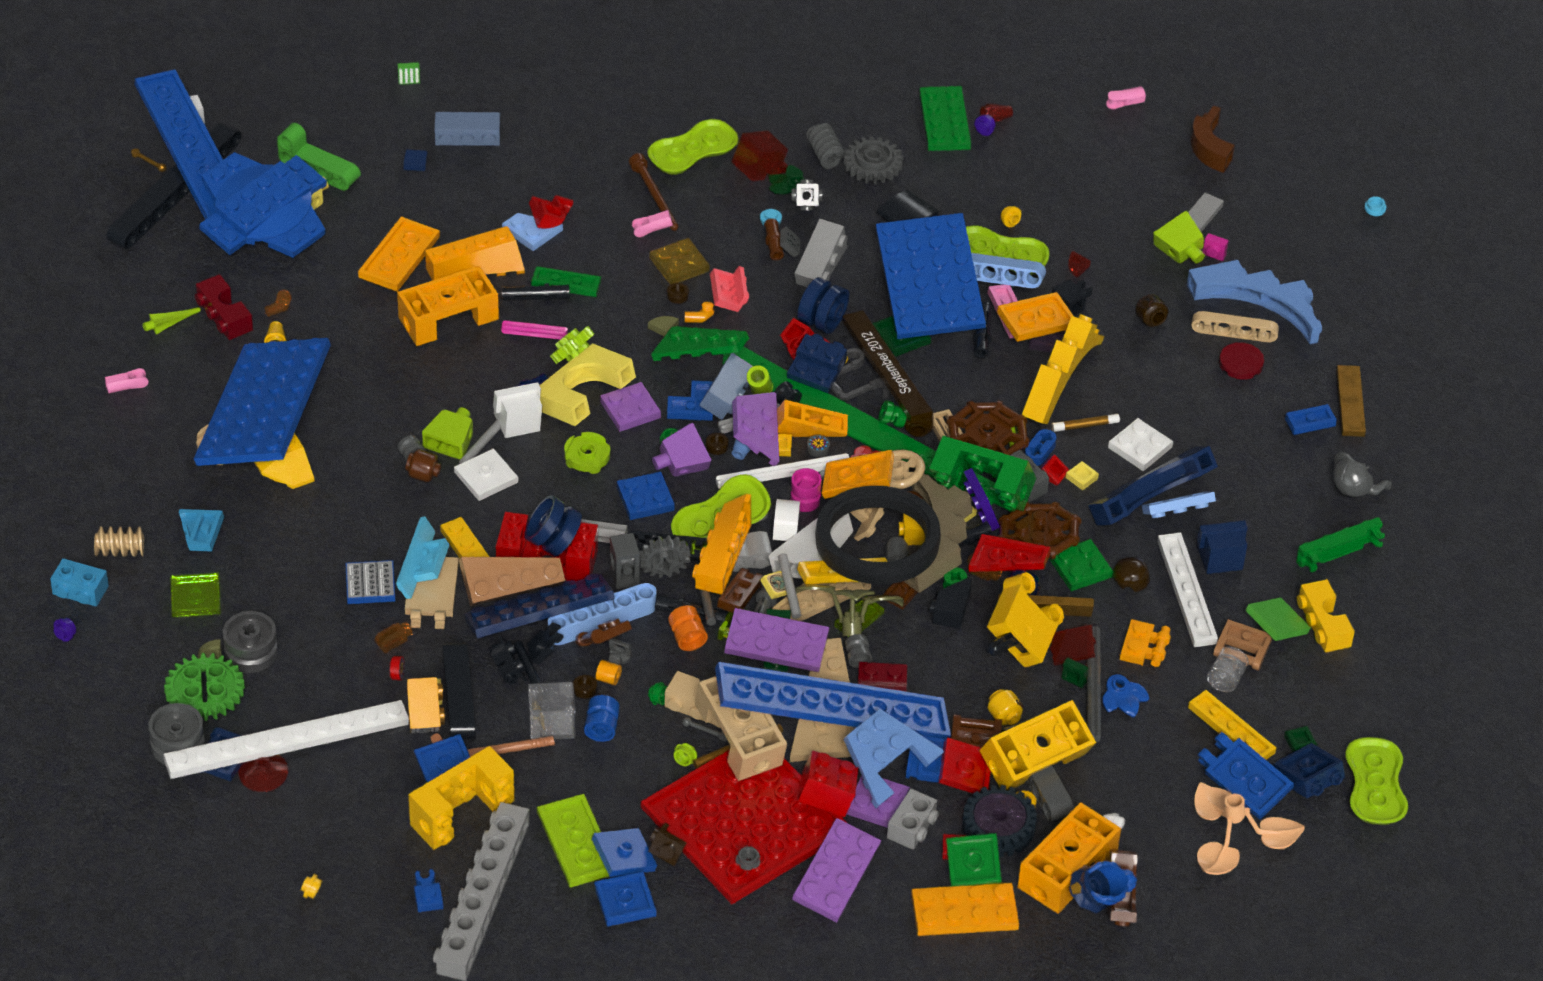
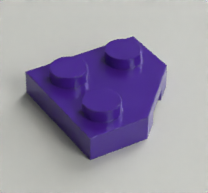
(980, 499)

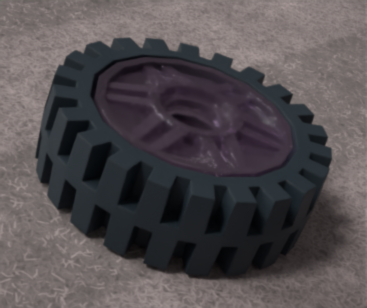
(1001, 813)

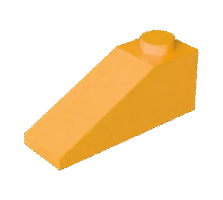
(807, 421)

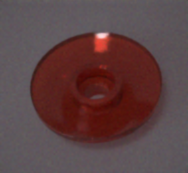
(263, 773)

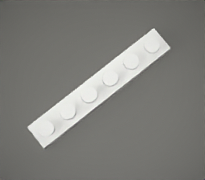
(1187, 590)

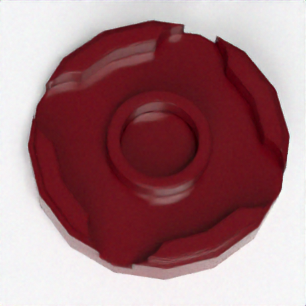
(1241, 360)

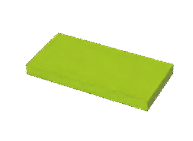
(570, 831)

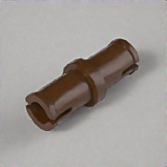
(773, 239)

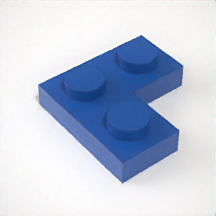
(688, 407)

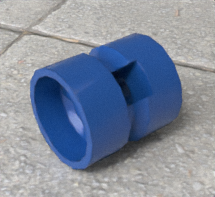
(601, 718)

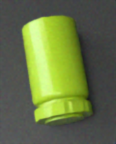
(759, 380)

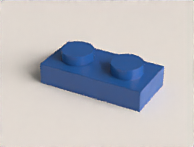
(1310, 419)

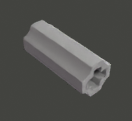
(607, 529)

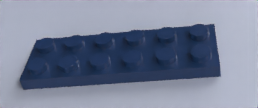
(539, 605)

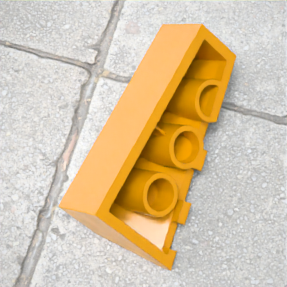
(493, 251)
(723, 545)

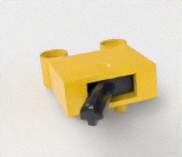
(1021, 623)

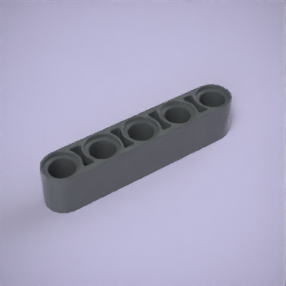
(1049, 791)

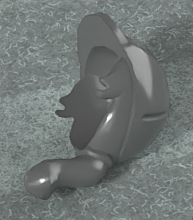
(1353, 478)

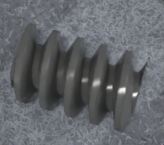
(825, 145)

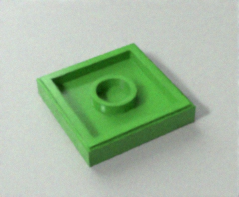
(1278, 619)

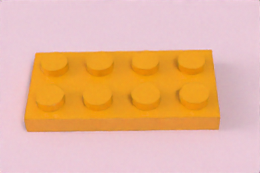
(398, 254)
(965, 909)

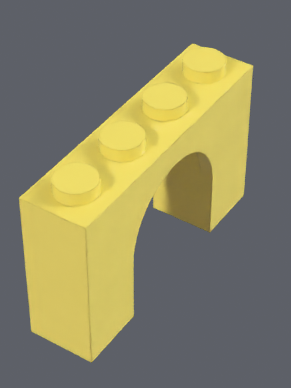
(590, 365)

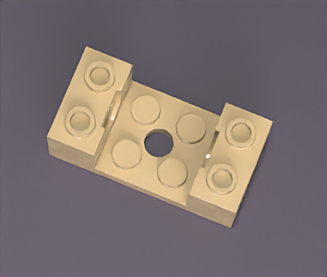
(753, 741)

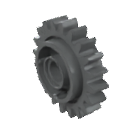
(873, 160)

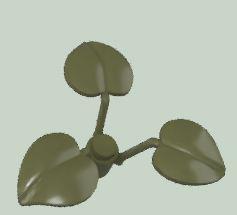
(851, 622)

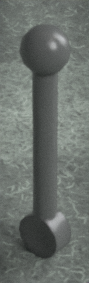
(687, 722)

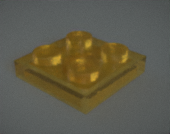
(679, 261)

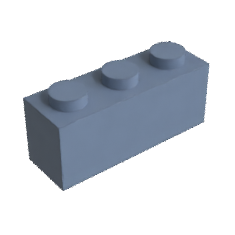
(467, 128)
(726, 387)

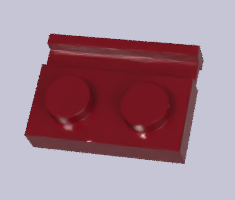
(883, 675)

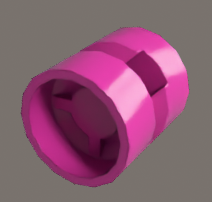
(806, 489)

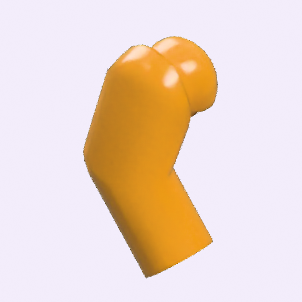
(701, 316)

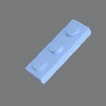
(1178, 504)

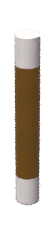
(1086, 422)

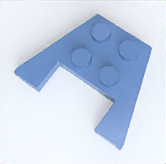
(879, 743)

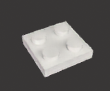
(1140, 444)

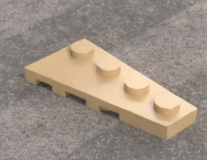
(816, 601)

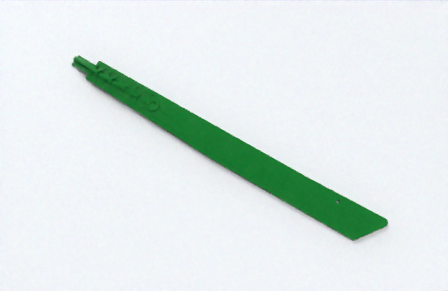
(860, 425)

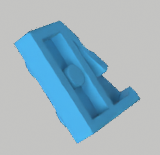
(201, 528)

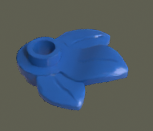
(1124, 698)

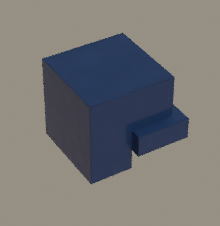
(1222, 546)

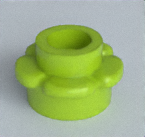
(685, 754)

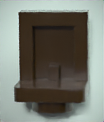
(666, 845)

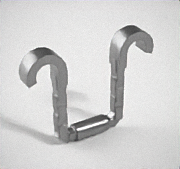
(872, 385)

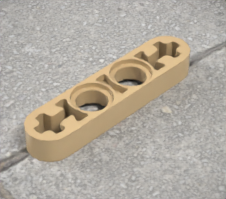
(1235, 324)

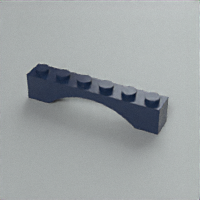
(1128, 497)

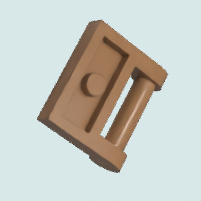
(1246, 639)

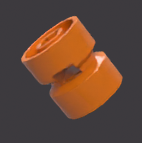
(687, 628)

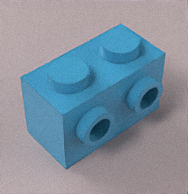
(79, 582)

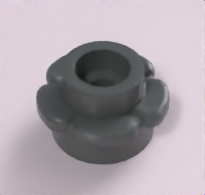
(745, 854)

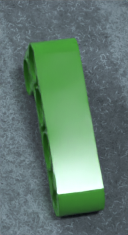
(336, 170)

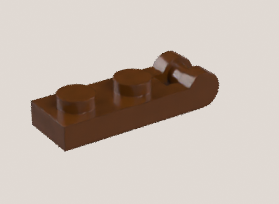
(740, 590)

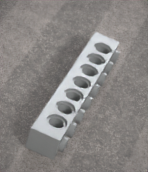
(482, 891)

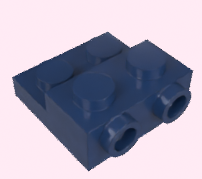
(817, 362)
(1311, 770)

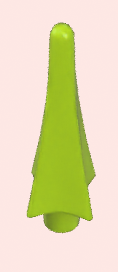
(162, 321)

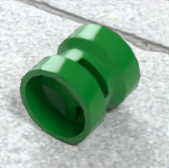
(892, 414)

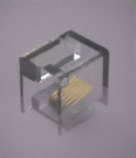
(552, 710)

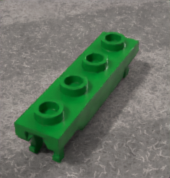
(1340, 543)

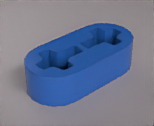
(1043, 449)

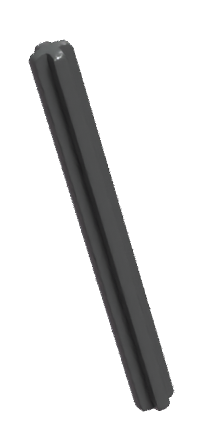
(1094, 689)

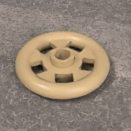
(900, 471)

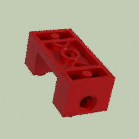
(576, 559)

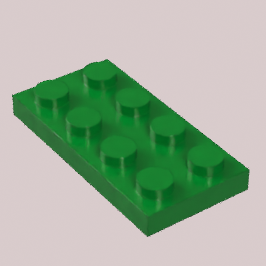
(944, 118)

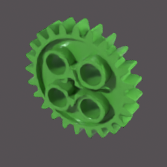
(223, 685)

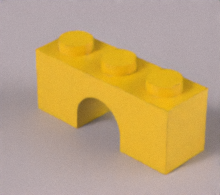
(1330, 631)

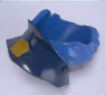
(1101, 885)

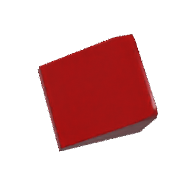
(1055, 469)

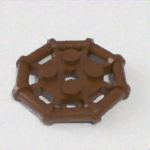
(1000, 426)
(1038, 520)

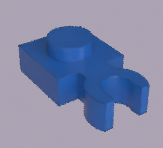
(427, 893)

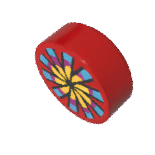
(397, 668)

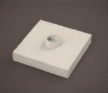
(486, 474)

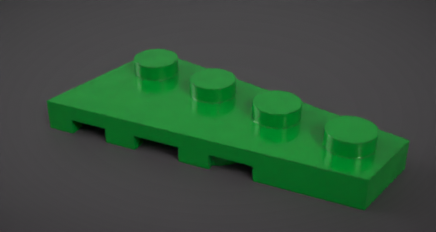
(698, 342)

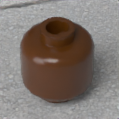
(423, 465)

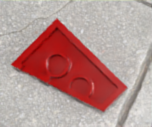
(1007, 554)

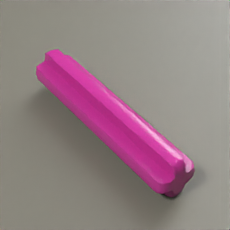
(533, 330)

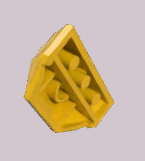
(292, 470)

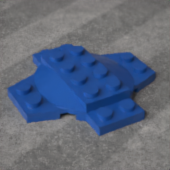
(263, 204)

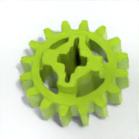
(572, 344)

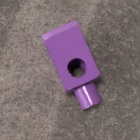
(683, 453)

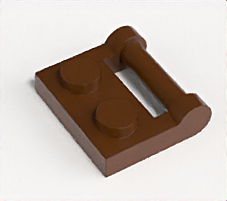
(606, 631)
(975, 731)

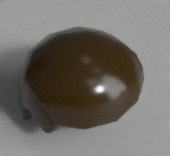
(1131, 573)

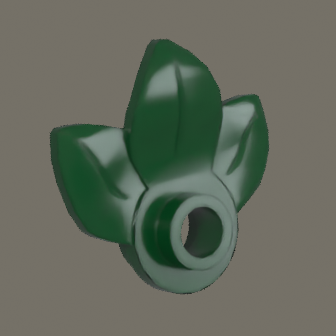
(785, 182)

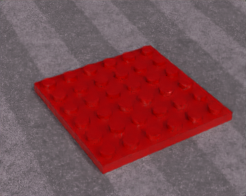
(725, 815)

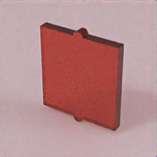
(1074, 644)

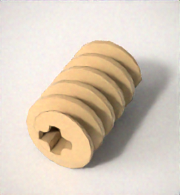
(119, 541)

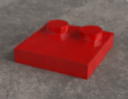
(963, 767)

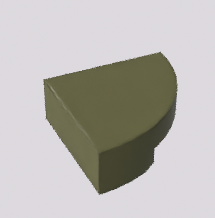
(662, 324)
(211, 647)

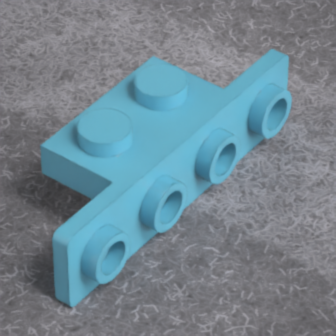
(422, 559)

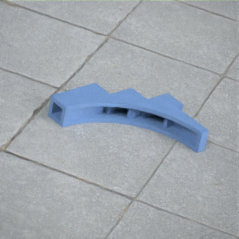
(1260, 288)

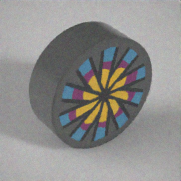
(818, 445)

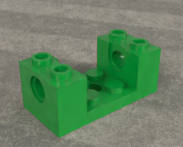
(1013, 474)

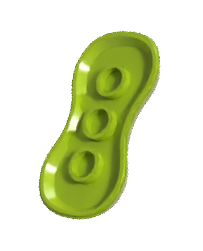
(704, 140)
(990, 243)
(699, 518)
(1376, 789)

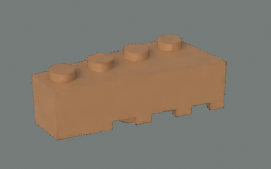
(503, 577)

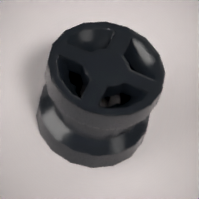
(786, 392)

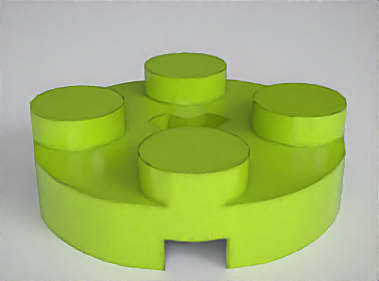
(587, 462)

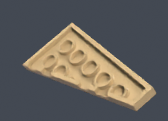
(819, 735)

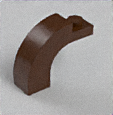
(1206, 146)

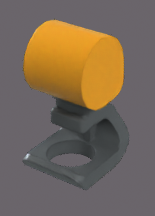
(611, 670)

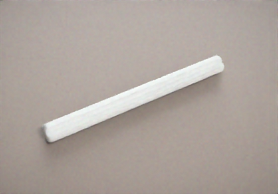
(782, 470)

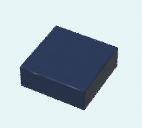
(415, 160)

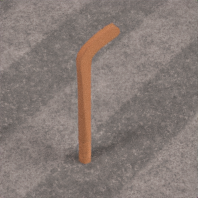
(508, 747)

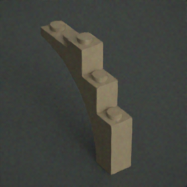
(951, 509)

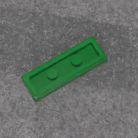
(578, 283)

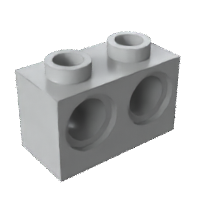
(912, 819)

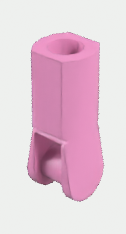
(1125, 97)
(652, 223)
(125, 381)

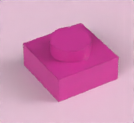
(1215, 247)

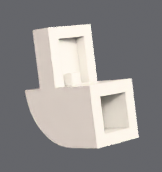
(786, 519)

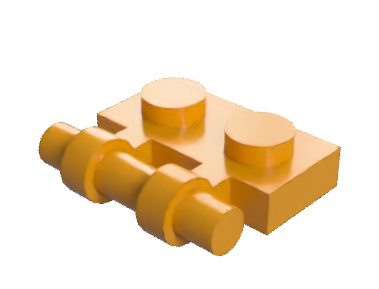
(1137, 643)

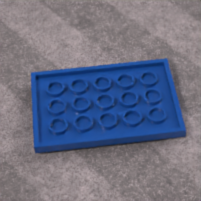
(930, 276)

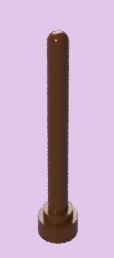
(639, 164)

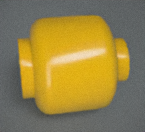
(1005, 706)

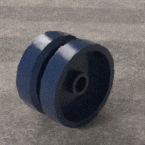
(823, 305)
(553, 525)

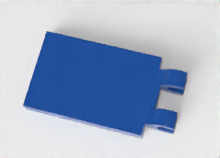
(1245, 773)

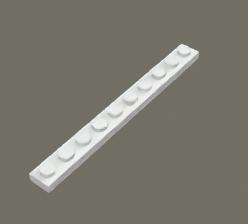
(285, 739)

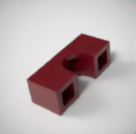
(215, 298)

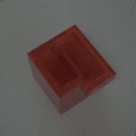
(759, 154)

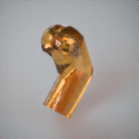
(281, 304)

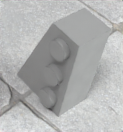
(821, 253)

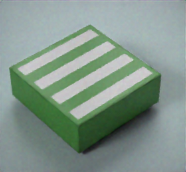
(408, 73)

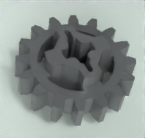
(664, 556)

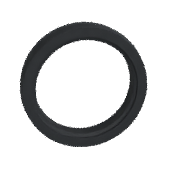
(870, 571)

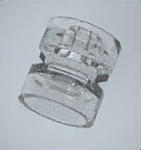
(1227, 669)

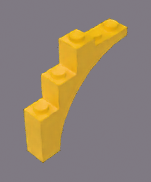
(1065, 356)

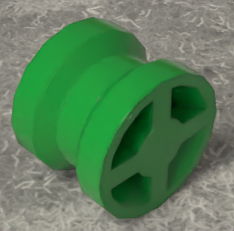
(954, 576)

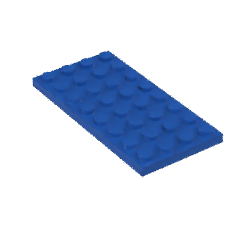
(262, 402)

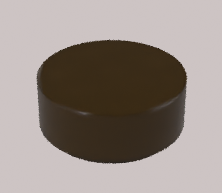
(677, 293)
(717, 443)
(585, 686)

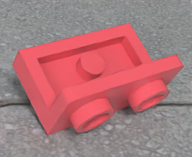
(729, 289)

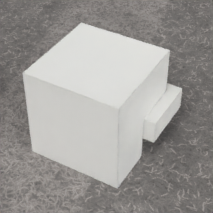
(518, 409)

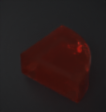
(1078, 264)

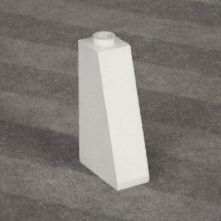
(803, 545)

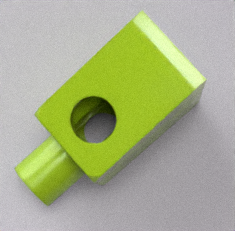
(1180, 239)
(449, 433)

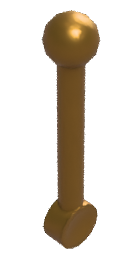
(136, 153)

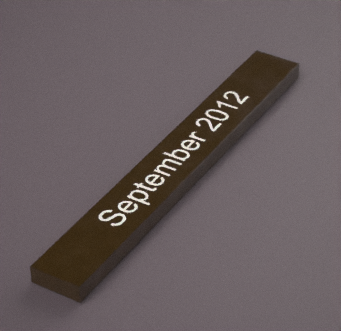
(887, 366)

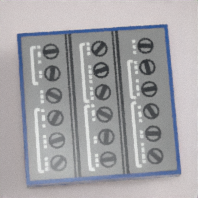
(370, 582)

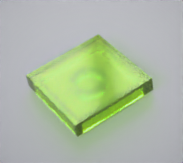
(195, 595)

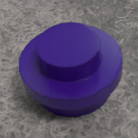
(985, 125)
(64, 629)

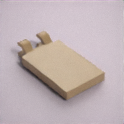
(435, 596)

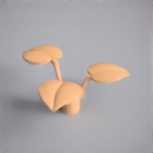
(1214, 802)

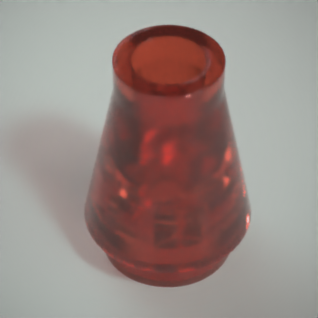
(996, 111)

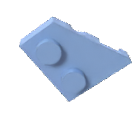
(526, 231)

